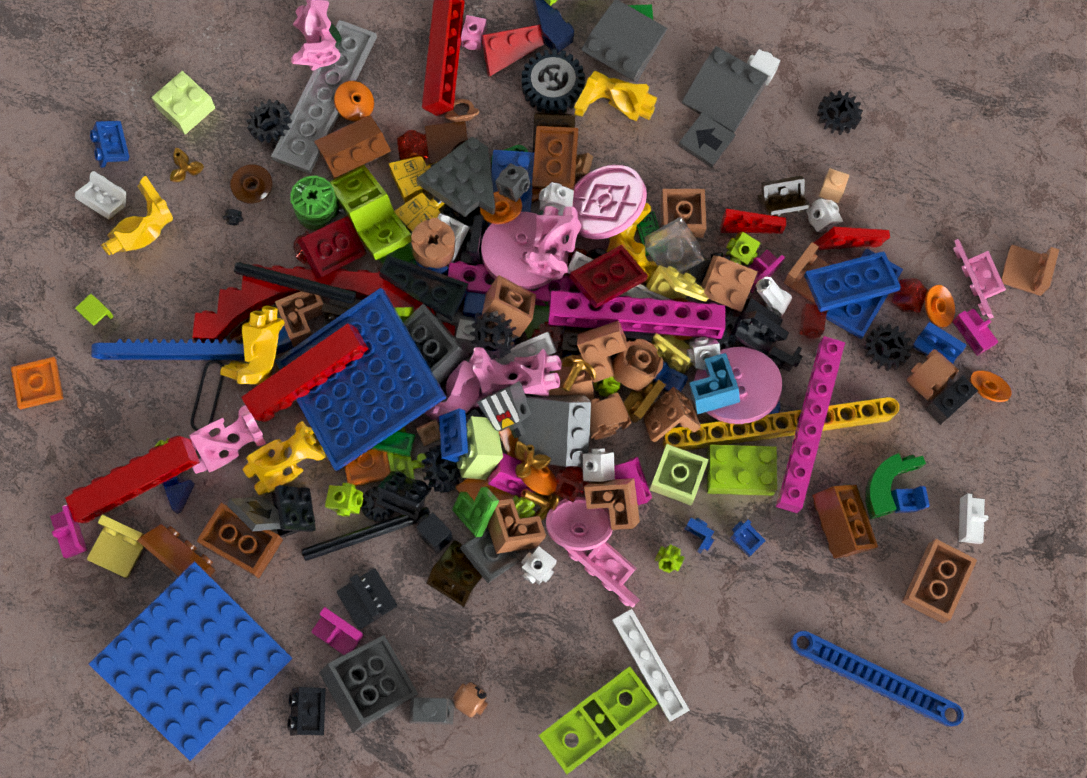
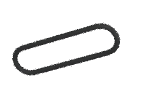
(199, 393)

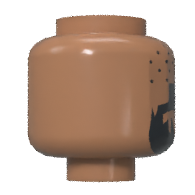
(470, 699)

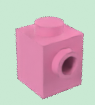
(472, 32)

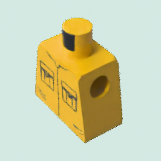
(406, 174)
(419, 210)

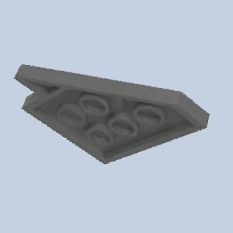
(462, 178)

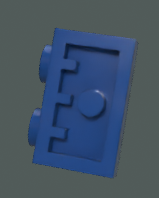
(109, 142)
(936, 338)
(453, 435)

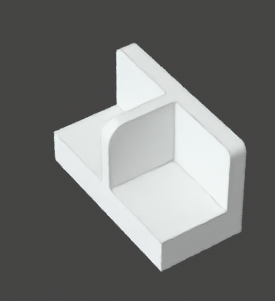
(971, 519)

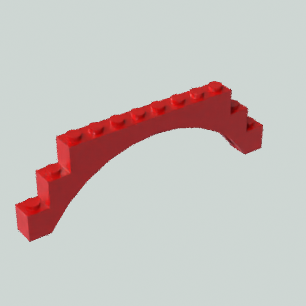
(237, 304)

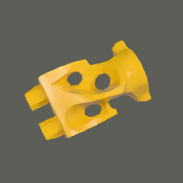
(625, 96)
(137, 231)
(635, 249)
(260, 347)
(271, 469)

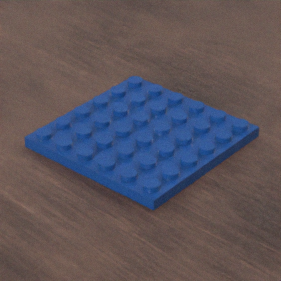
(372, 393)
(191, 661)

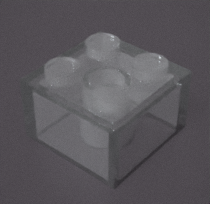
(674, 246)

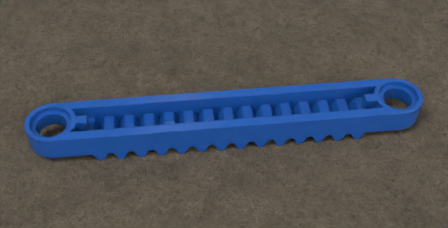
(168, 351)
(877, 679)

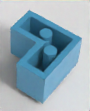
(718, 388)

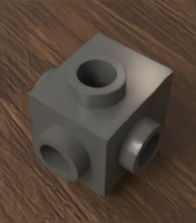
(513, 182)

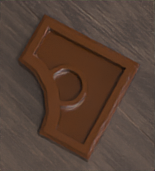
(444, 139)

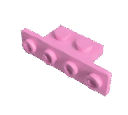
(983, 275)
(609, 568)

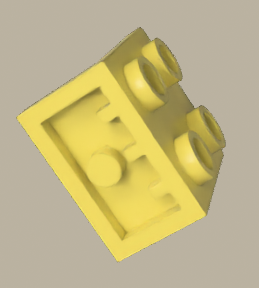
(675, 285)
(673, 352)
(116, 547)

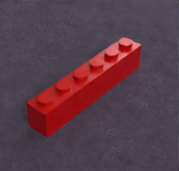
(443, 56)
(305, 373)
(132, 479)

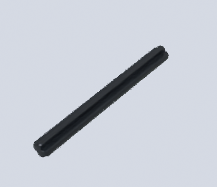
(295, 282)
(360, 535)

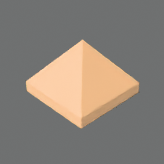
(429, 432)

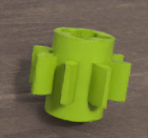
(607, 386)
(524, 507)
(669, 558)

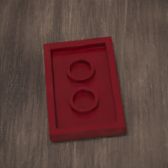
(332, 247)
(608, 276)

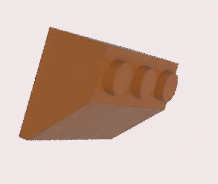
(352, 146)
(844, 521)
(172, 552)

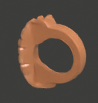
(472, 112)

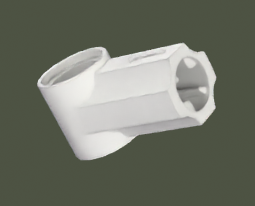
(776, 298)

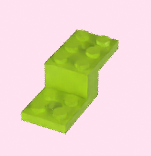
(370, 212)
(597, 720)

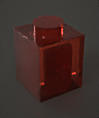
(812, 321)

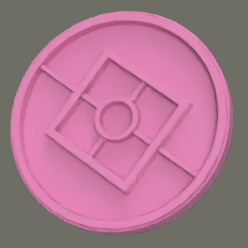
(608, 201)
(506, 247)
(757, 382)

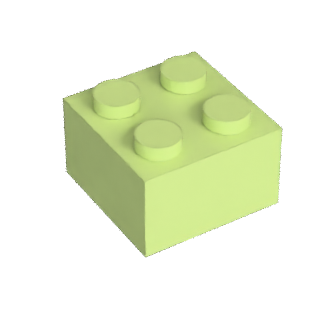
(183, 102)
(483, 449)
(679, 474)

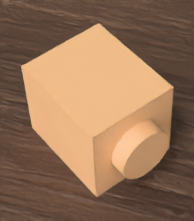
(834, 185)

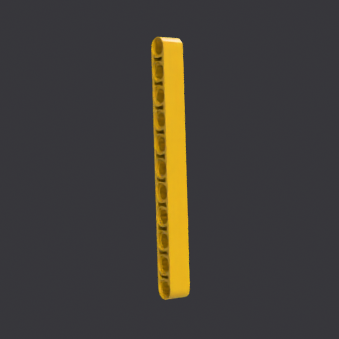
(789, 418)

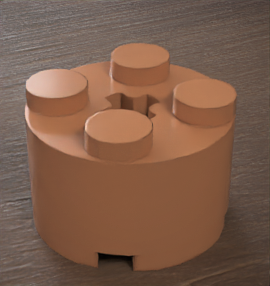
(424, 240)
(637, 365)
(933, 375)
(608, 416)

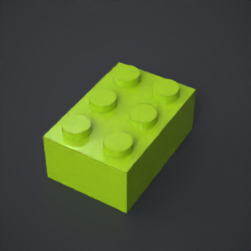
(742, 470)

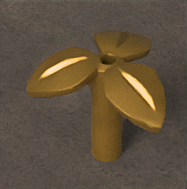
(181, 159)
(577, 364)
(526, 454)
(543, 501)

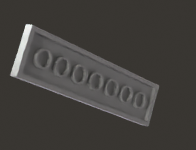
(316, 109)

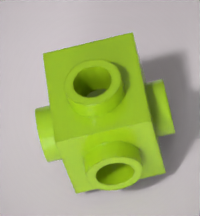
(748, 246)
(344, 499)

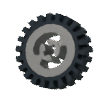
(560, 69)

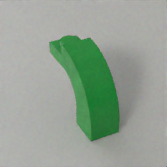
(878, 488)

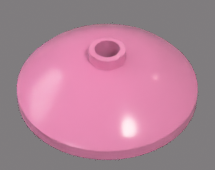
(578, 527)

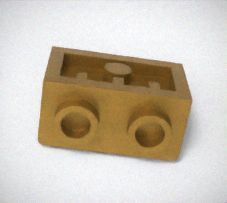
(639, 402)

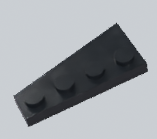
(429, 287)

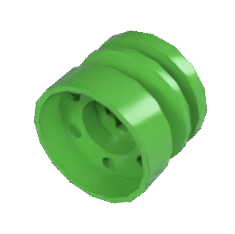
(310, 212)

